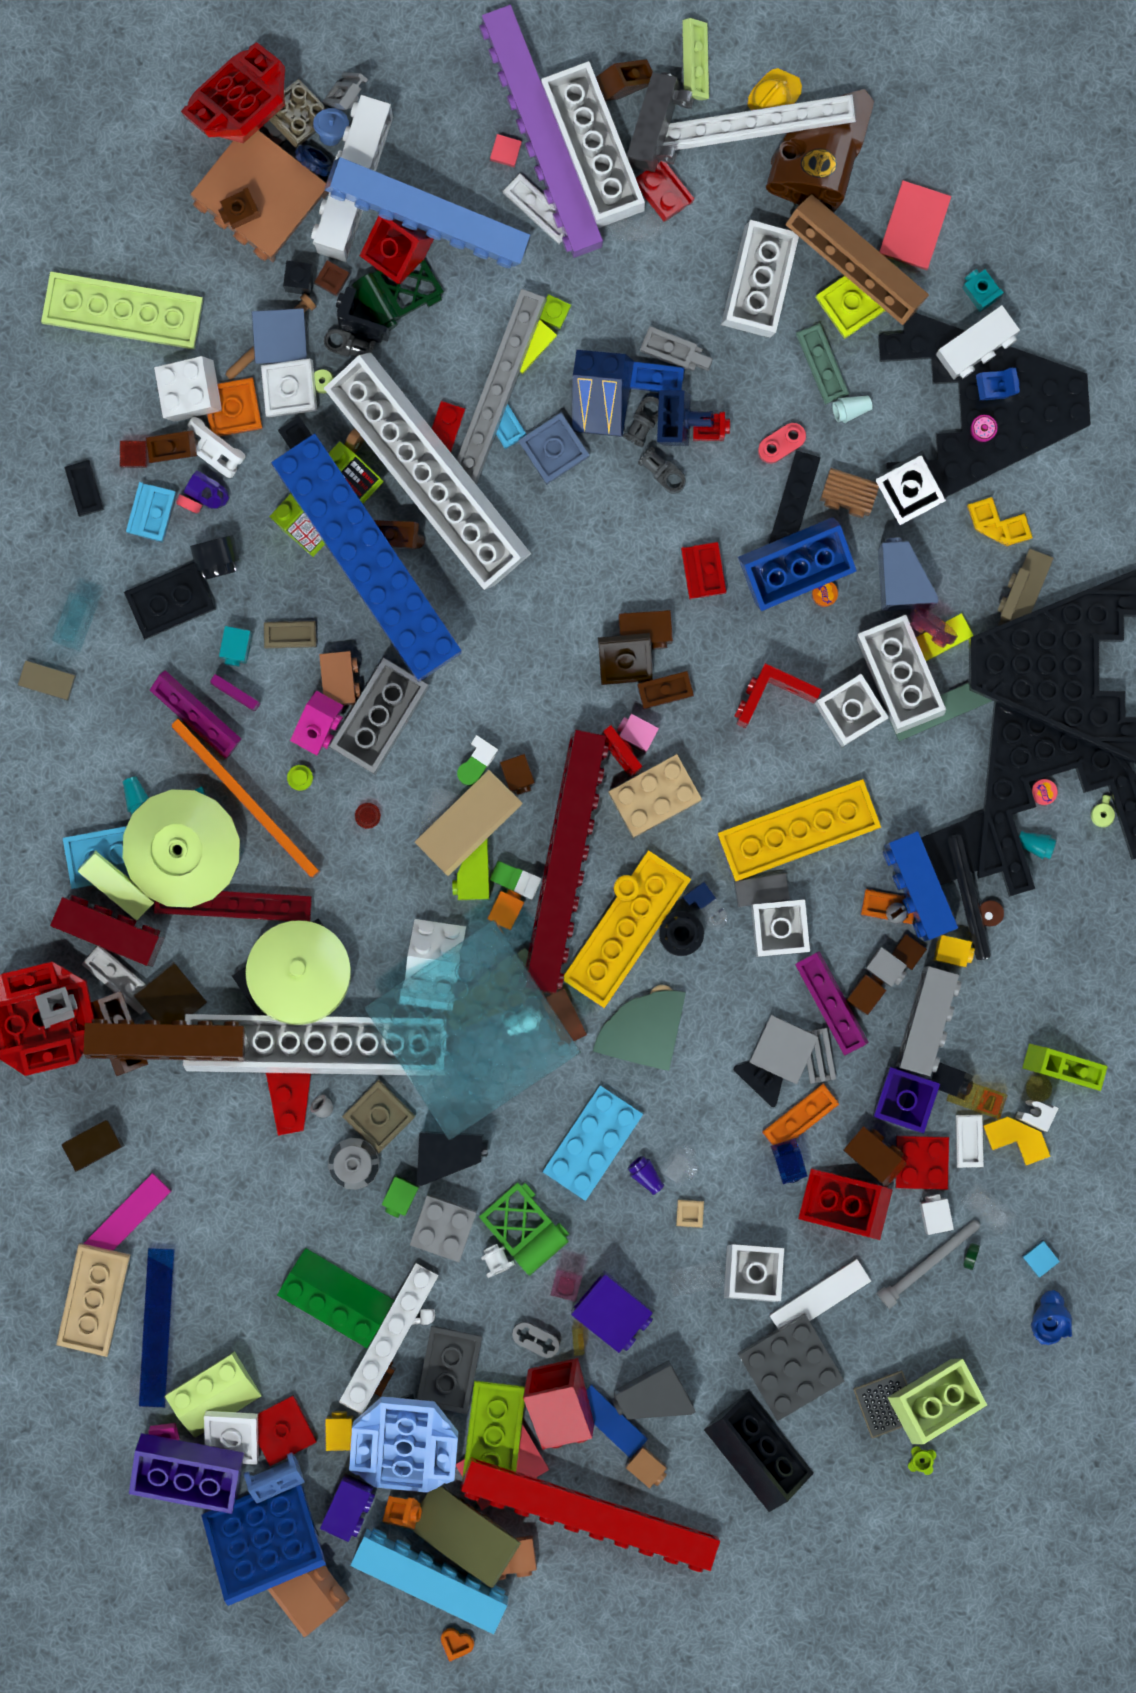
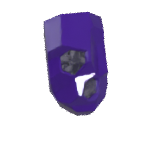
(206, 491)

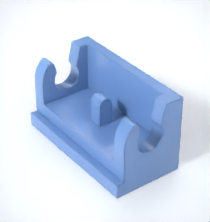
(274, 1479)

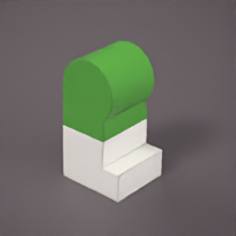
(477, 764)
(515, 880)

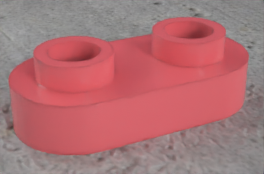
(782, 443)

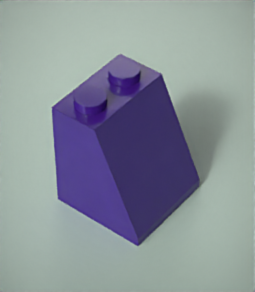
(612, 1312)

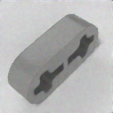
(532, 1345)

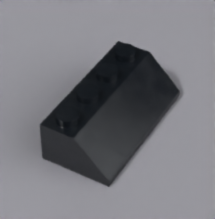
(759, 1452)

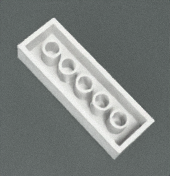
(593, 144)
(364, 147)

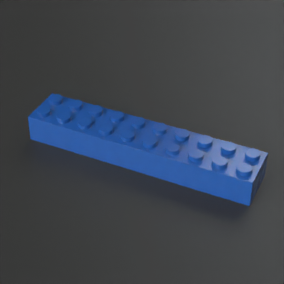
(366, 557)

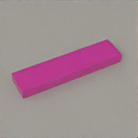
(130, 1214)

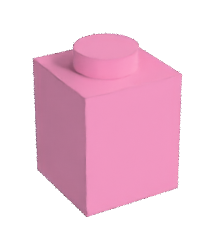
(637, 732)

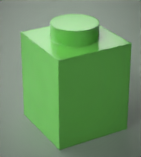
(399, 1197)

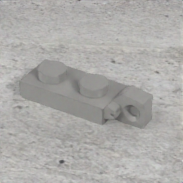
(674, 350)

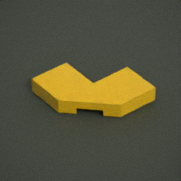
(987, 522)
(1029, 1140)

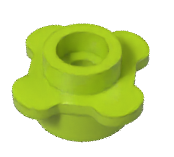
(917, 1454)

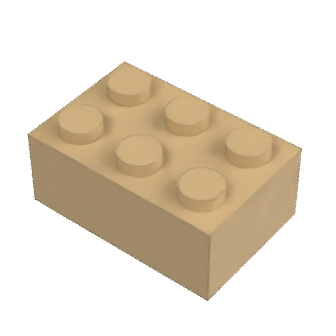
(655, 796)

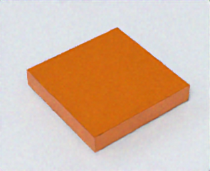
(239, 409)

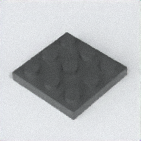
(790, 1367)

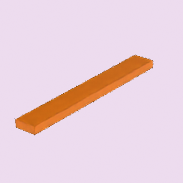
(245, 798)

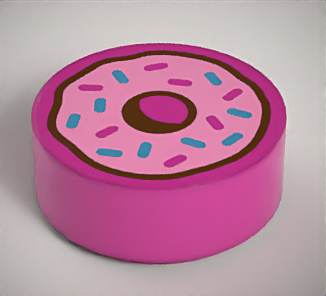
(983, 428)

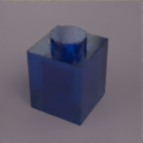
(789, 1161)

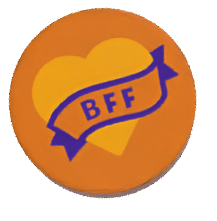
(825, 595)

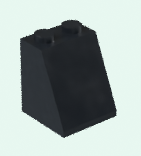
(443, 1157)

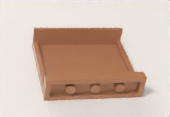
(277, 183)

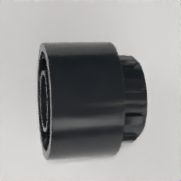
(215, 557)
(686, 920)

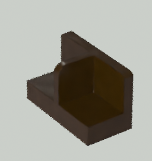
(92, 1145)

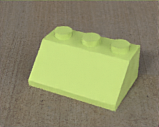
(218, 1388)

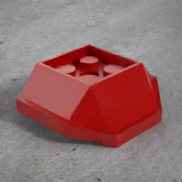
(239, 96)
(24, 1042)

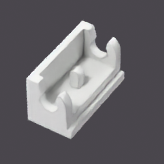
(1042, 1115)

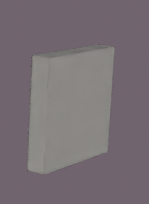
(784, 1049)

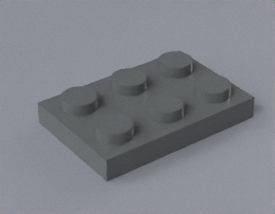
(449, 1368)

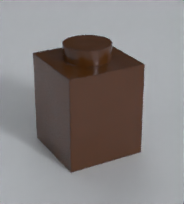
(518, 774)
(866, 993)

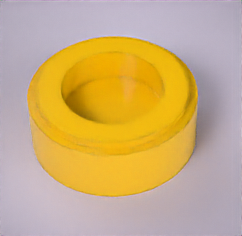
(626, 888)

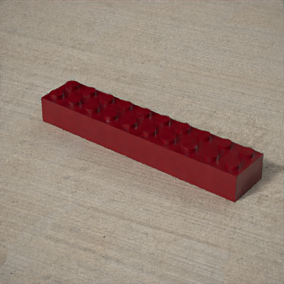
(564, 859)

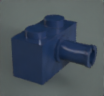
(677, 418)

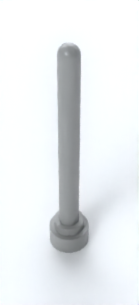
(891, 1294)

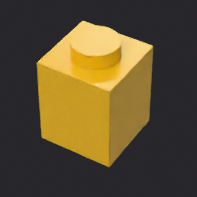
(953, 951)
(338, 1431)

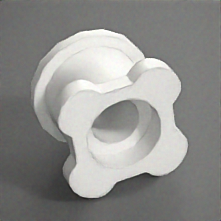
(496, 1260)

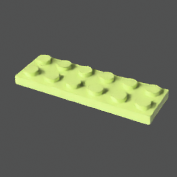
(122, 310)

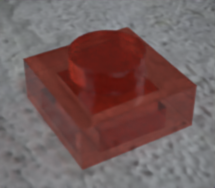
(133, 454)

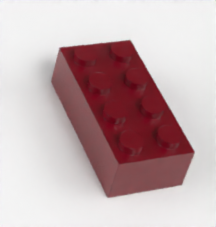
(106, 931)

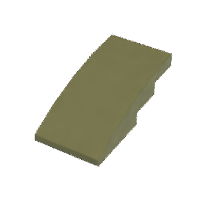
(465, 1535)

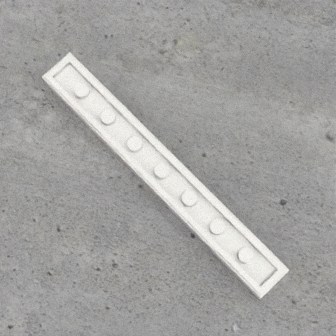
(761, 122)

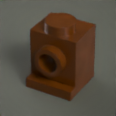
(247, 213)

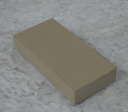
(290, 634)
(46, 680)

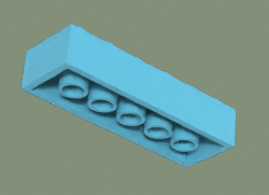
(430, 1581)

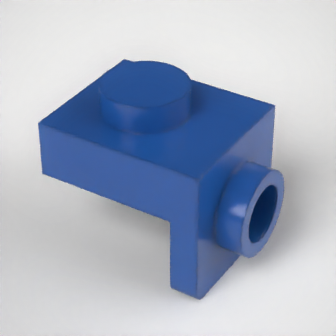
(998, 384)

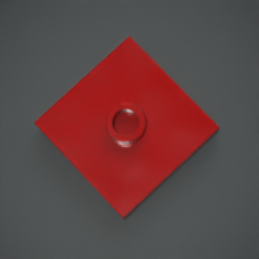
(622, 752)
(283, 1430)

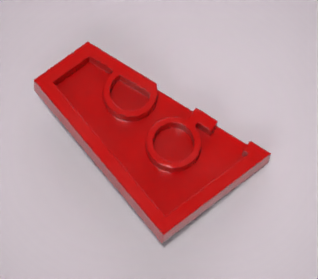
(289, 1100)

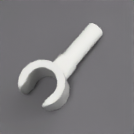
(426, 1317)

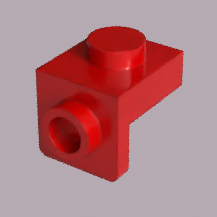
(715, 433)

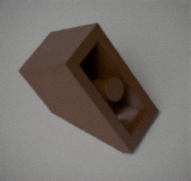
(624, 79)

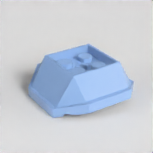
(404, 1445)

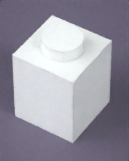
(936, 1214)

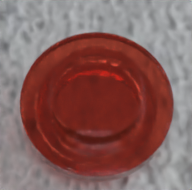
(367, 815)

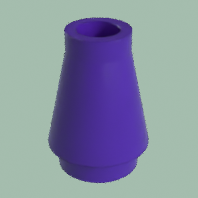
(645, 1174)

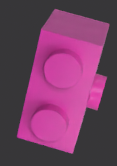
(317, 722)

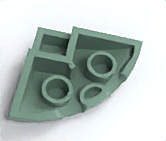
(644, 1030)

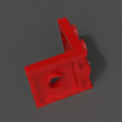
(778, 678)

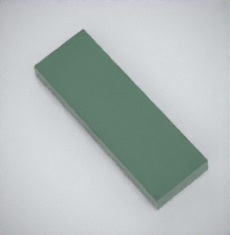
(822, 364)

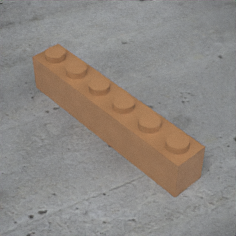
(857, 259)

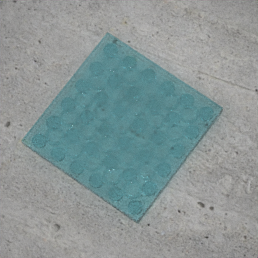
(472, 1030)

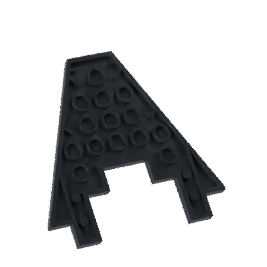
(1045, 411)
(1051, 665)

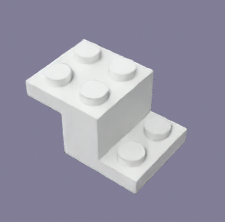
(431, 941)

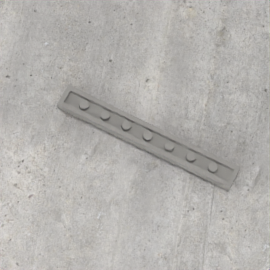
(500, 383)

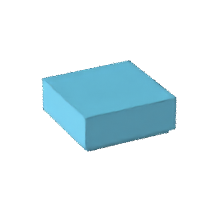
(1040, 1259)

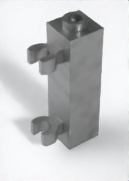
(654, 122)

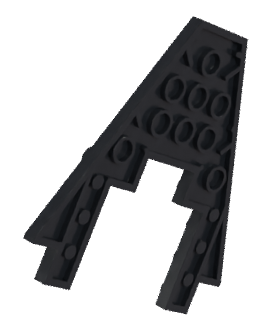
(1030, 751)

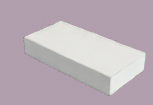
(969, 1141)

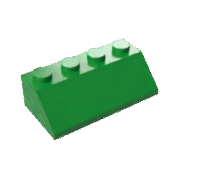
(336, 1297)

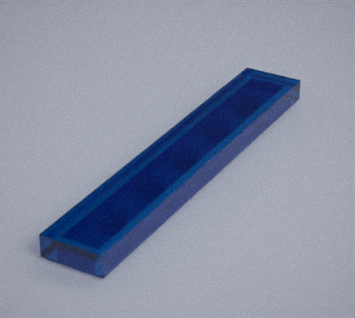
(156, 1327)

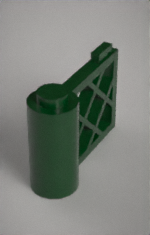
(381, 303)

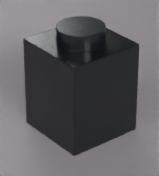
(298, 277)
(953, 1081)

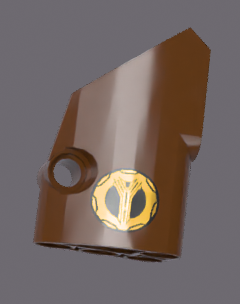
(820, 158)

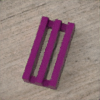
(235, 693)

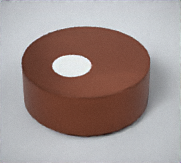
(991, 913)

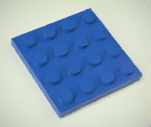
(262, 1543)

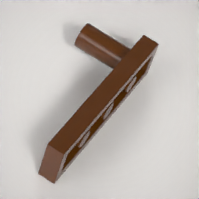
(401, 534)

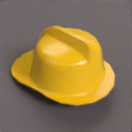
(775, 90)

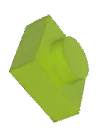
(555, 311)

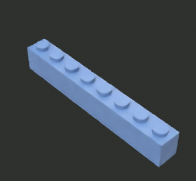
(427, 212)

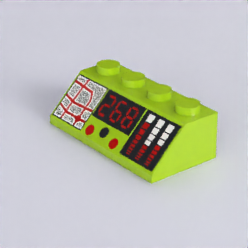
(294, 522)

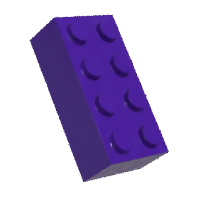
(186, 1473)

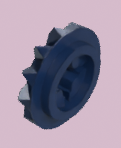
(314, 159)

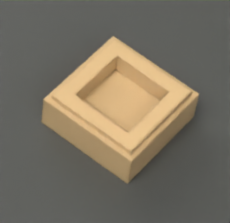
(690, 1213)

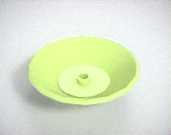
(207, 844)

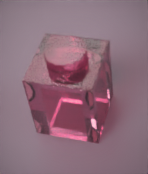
(566, 1284)

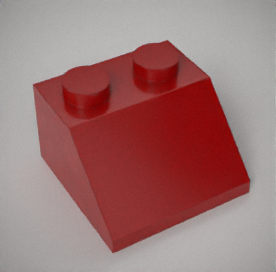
(395, 248)

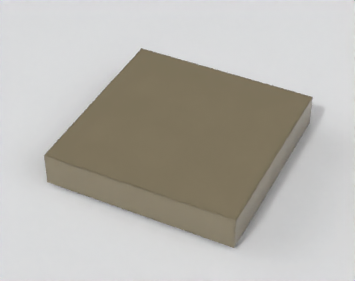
(379, 1116)

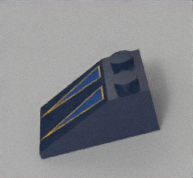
(600, 392)

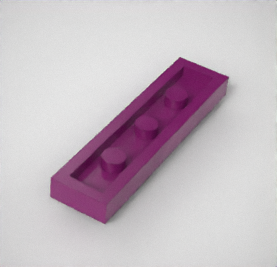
(195, 714)
(831, 1003)

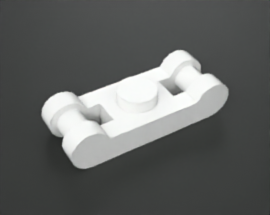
(212, 448)

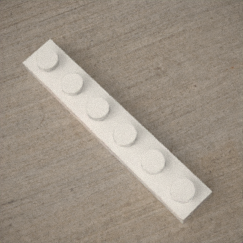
(388, 1339)

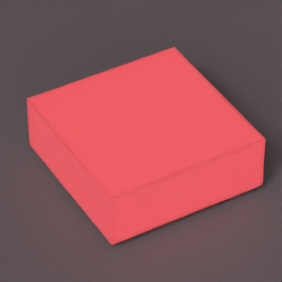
(505, 150)

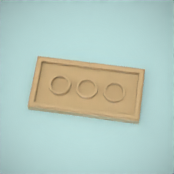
(468, 822)
(93, 1299)

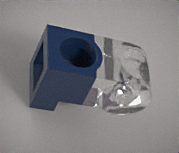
(714, 914)

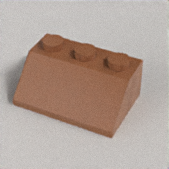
(310, 1598)

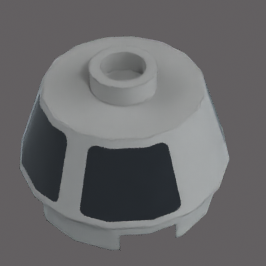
(353, 1163)

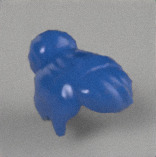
(1051, 1306)

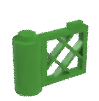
(538, 1245)

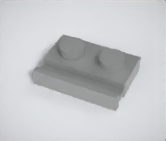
(345, 92)

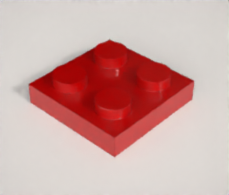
(926, 1162)

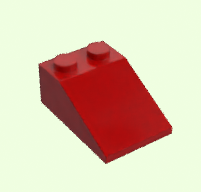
(845, 1204)

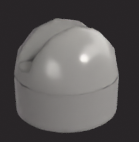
(893, 908)
(322, 1106)

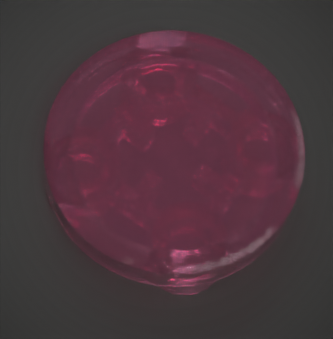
(926, 621)

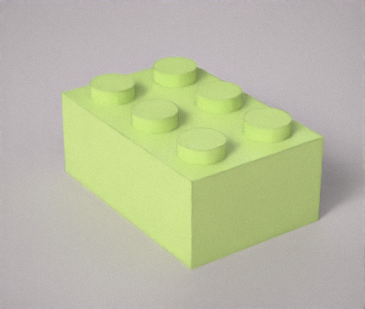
(937, 1401)

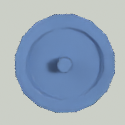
(330, 125)

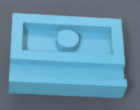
(151, 512)

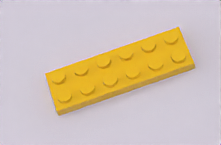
(799, 830)
(626, 931)

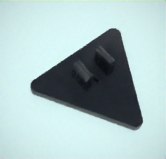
(761, 1081)

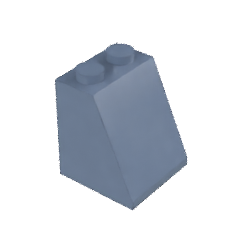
(903, 578)

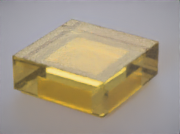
(578, 1342)

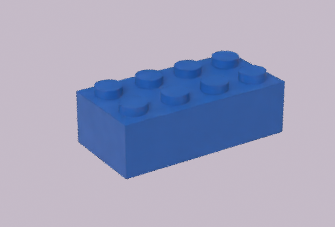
(797, 564)
(920, 886)

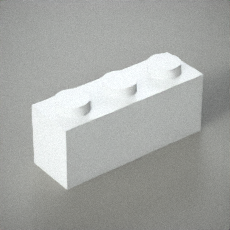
(978, 343)

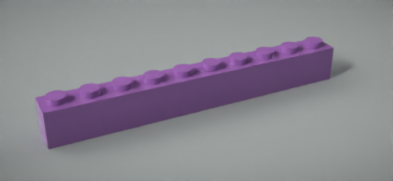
(541, 130)

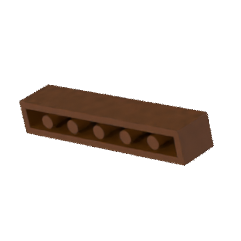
(164, 1041)

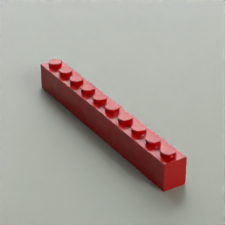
(589, 1514)

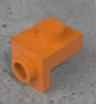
(402, 1512)

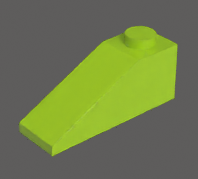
(473, 876)
(1064, 1067)

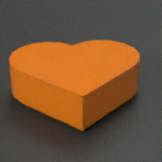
(456, 1644)

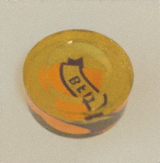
(1038, 1088)

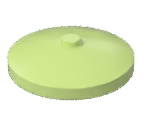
(298, 972)

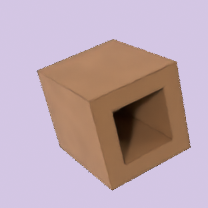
(647, 1467)

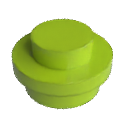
(300, 777)

